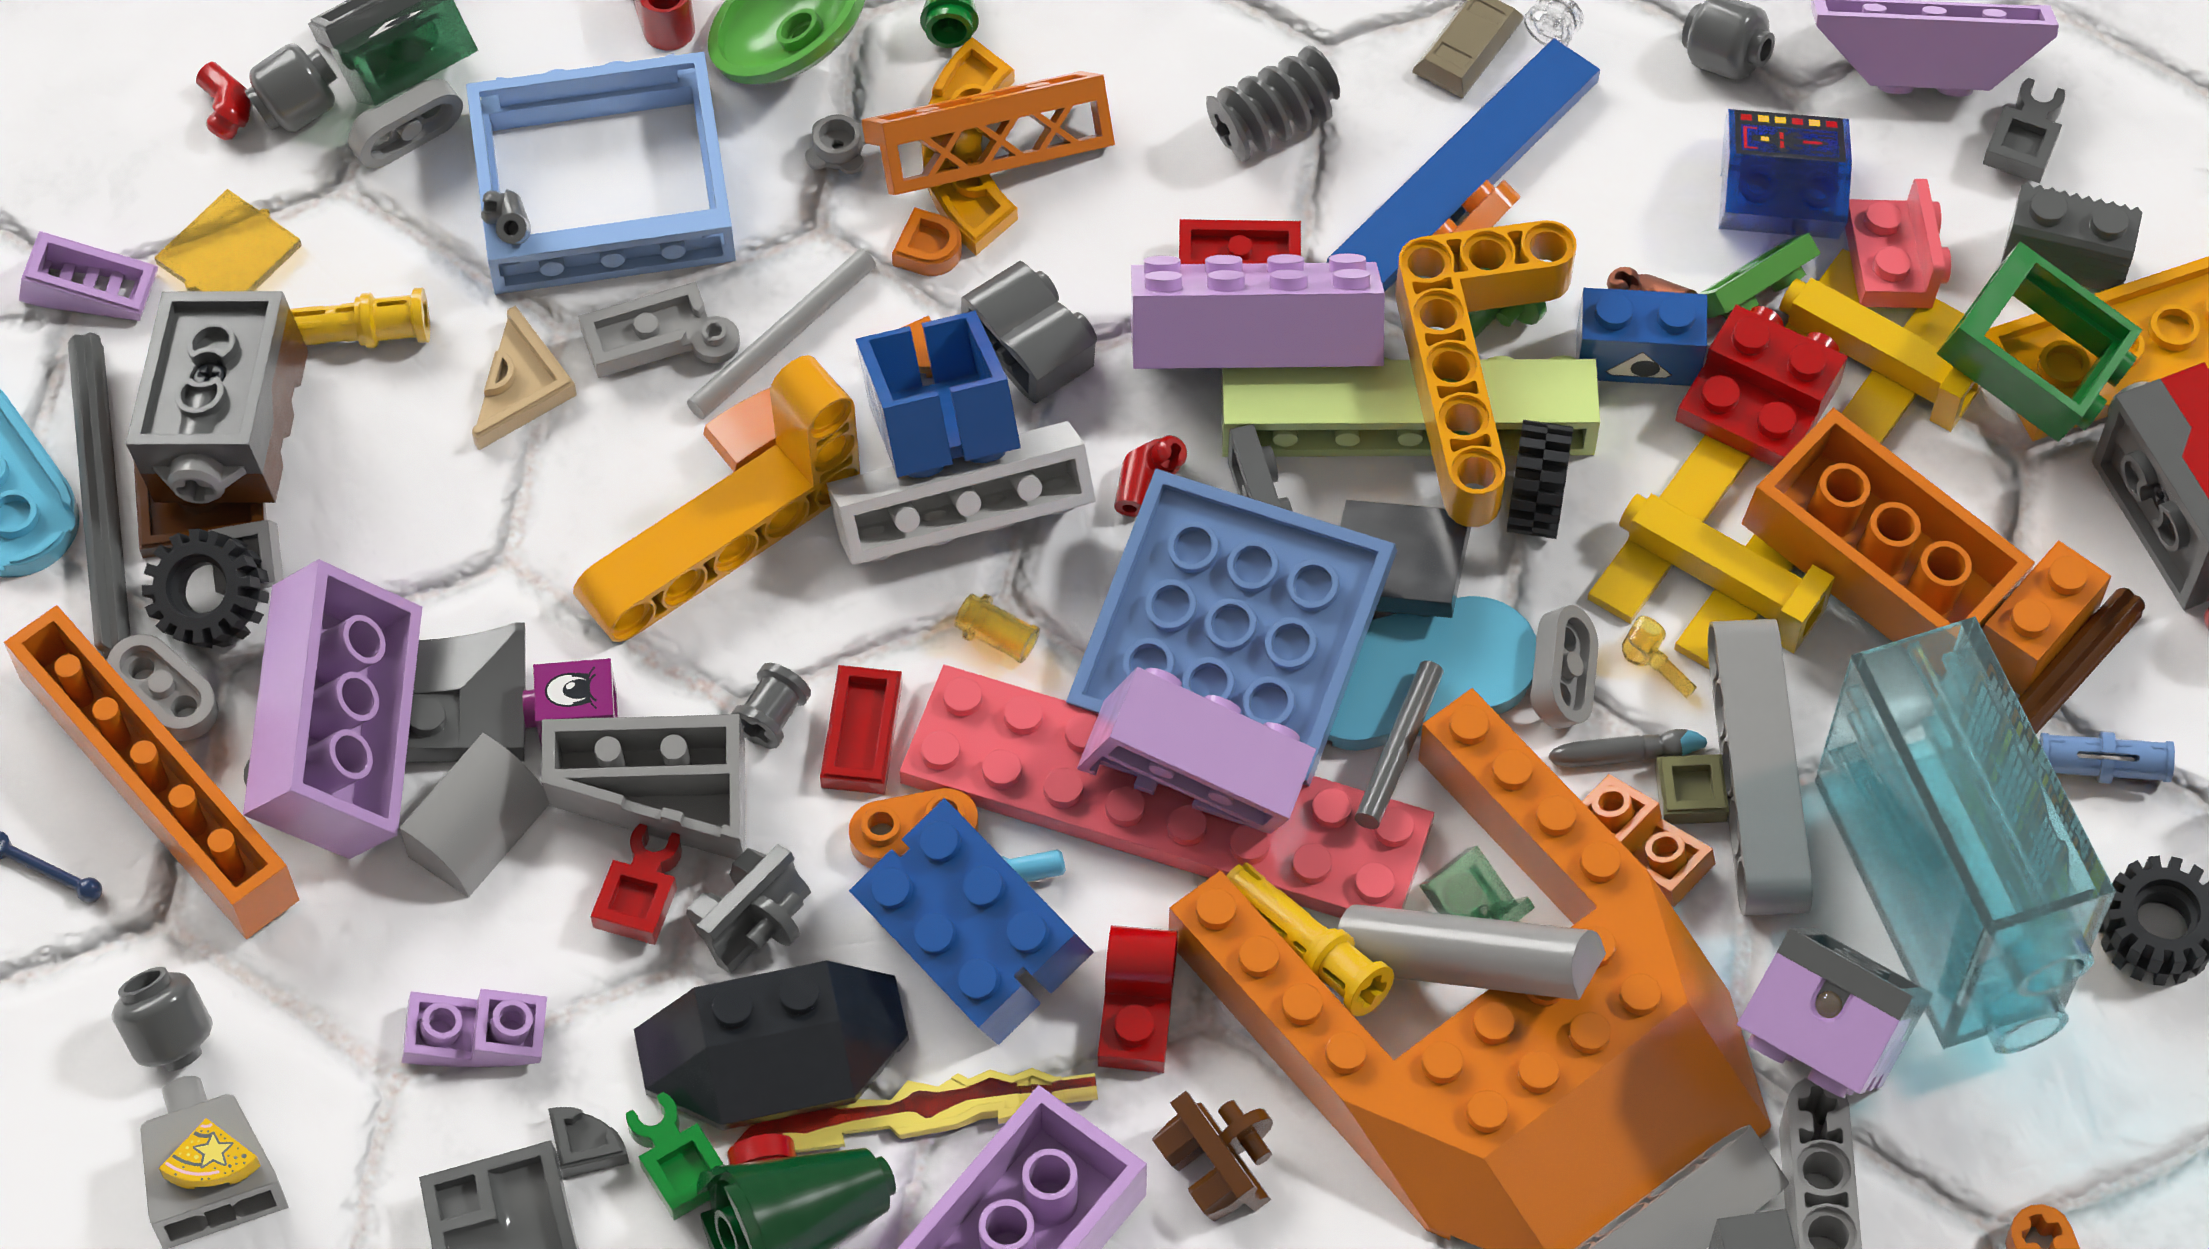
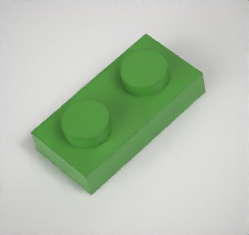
(1773, 268)

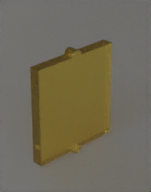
(228, 247)

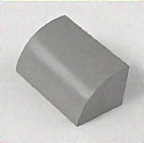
(474, 815)

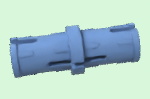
(2150, 761)

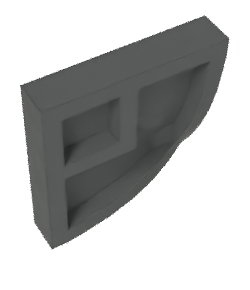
(467, 690)
(500, 1203)

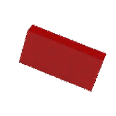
(861, 729)

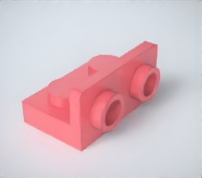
(1898, 249)

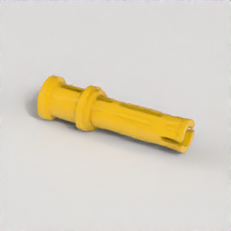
(367, 320)
(1326, 951)

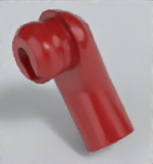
(1139, 466)

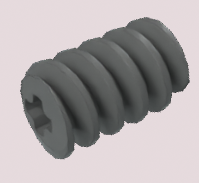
(1274, 100)

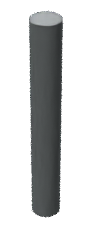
(1399, 745)

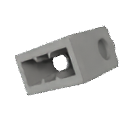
(189, 1214)

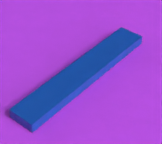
(1476, 153)

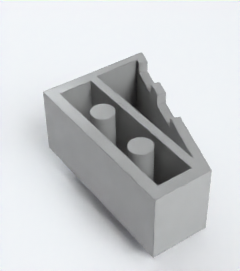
(654, 772)

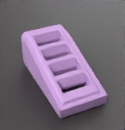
(71, 256)

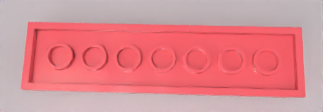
(1021, 760)

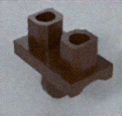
(1197, 1132)

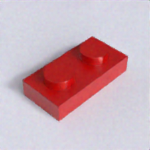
(1247, 239)

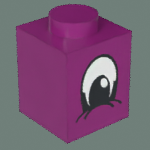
(570, 692)

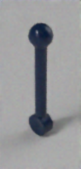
(87, 889)

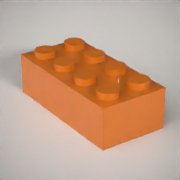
(1885, 532)

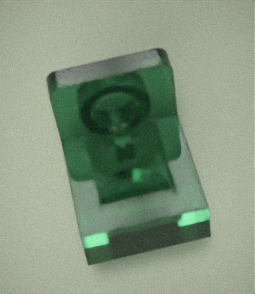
(1473, 889)

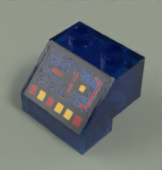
(1785, 174)

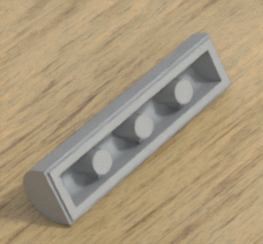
(1477, 950)

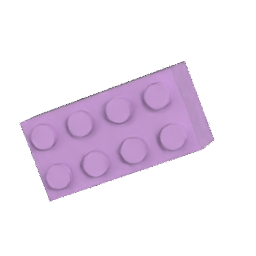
(1257, 313)
(333, 710)
(1038, 1186)

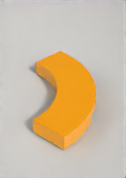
(976, 202)

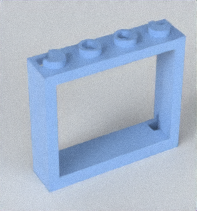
(615, 247)

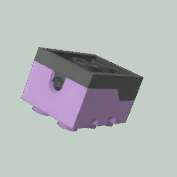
(1833, 1012)

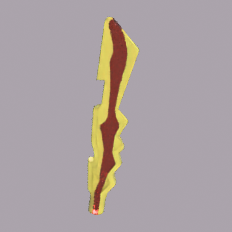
(927, 1108)

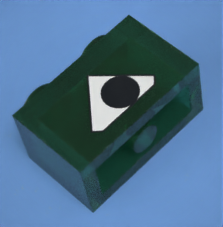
(403, 50)

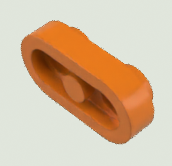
(1484, 207)
(902, 815)

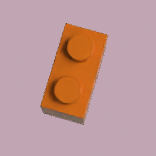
(2045, 614)

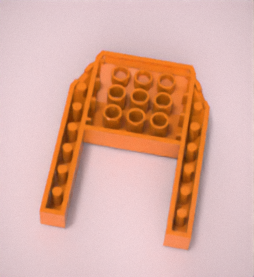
(1521, 1108)

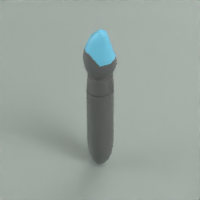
(1627, 749)

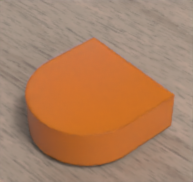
(928, 244)

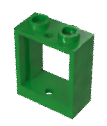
(2067, 308)

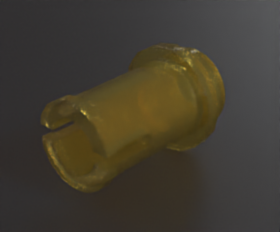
(996, 627)

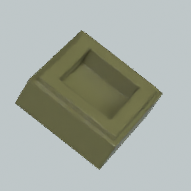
(1692, 789)

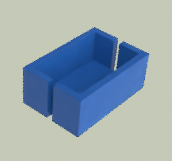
(958, 416)
(970, 921)

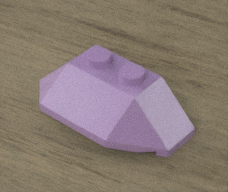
(1934, 42)

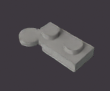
(655, 330)

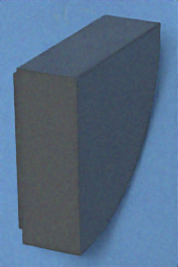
(585, 1142)

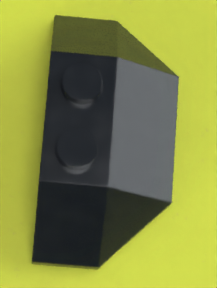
(773, 1043)

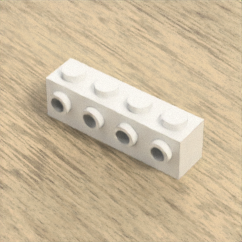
(893, 515)

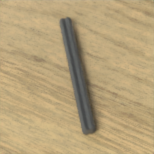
(98, 492)

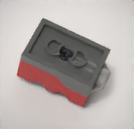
(2158, 473)

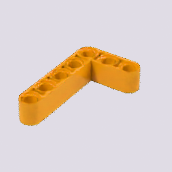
(1444, 302)
(737, 514)

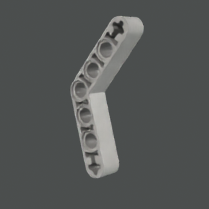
(1813, 1210)

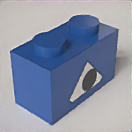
(1643, 335)

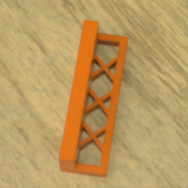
(987, 108)

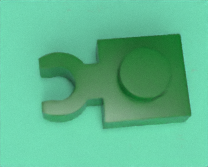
(674, 1159)

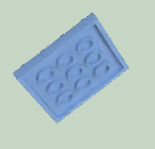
(1238, 606)

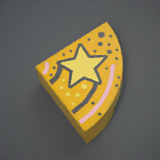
(209, 1159)

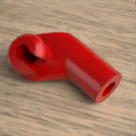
(230, 101)

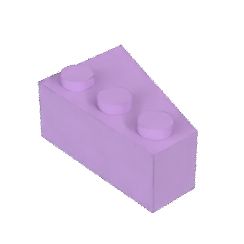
(1199, 748)

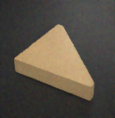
(521, 382)

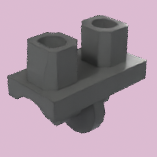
(754, 911)

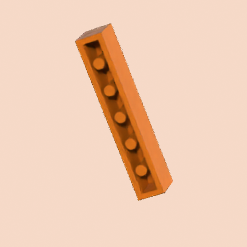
(152, 772)

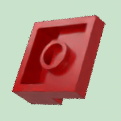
(1762, 385)

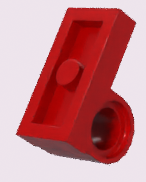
(1137, 998)

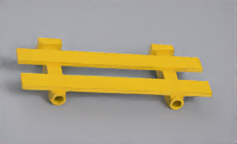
(1755, 576)

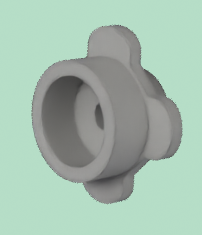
(836, 131)

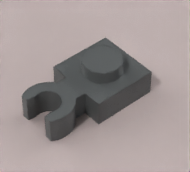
(2026, 135)

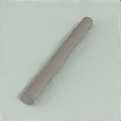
(781, 334)

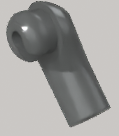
(508, 214)

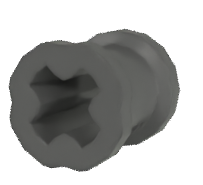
(772, 704)

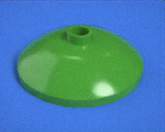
(778, 37)

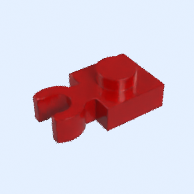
(638, 893)

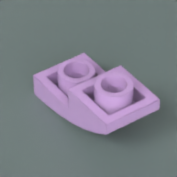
(478, 1032)

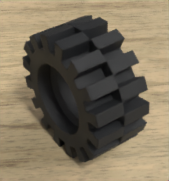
(1539, 479)
(171, 580)
(2144, 949)

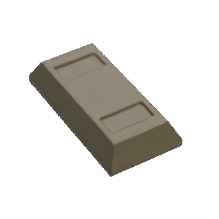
(1468, 45)

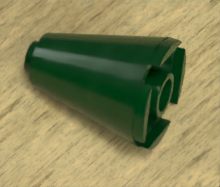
(795, 1200)

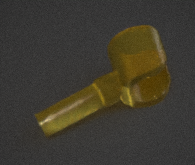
(1642, 649)

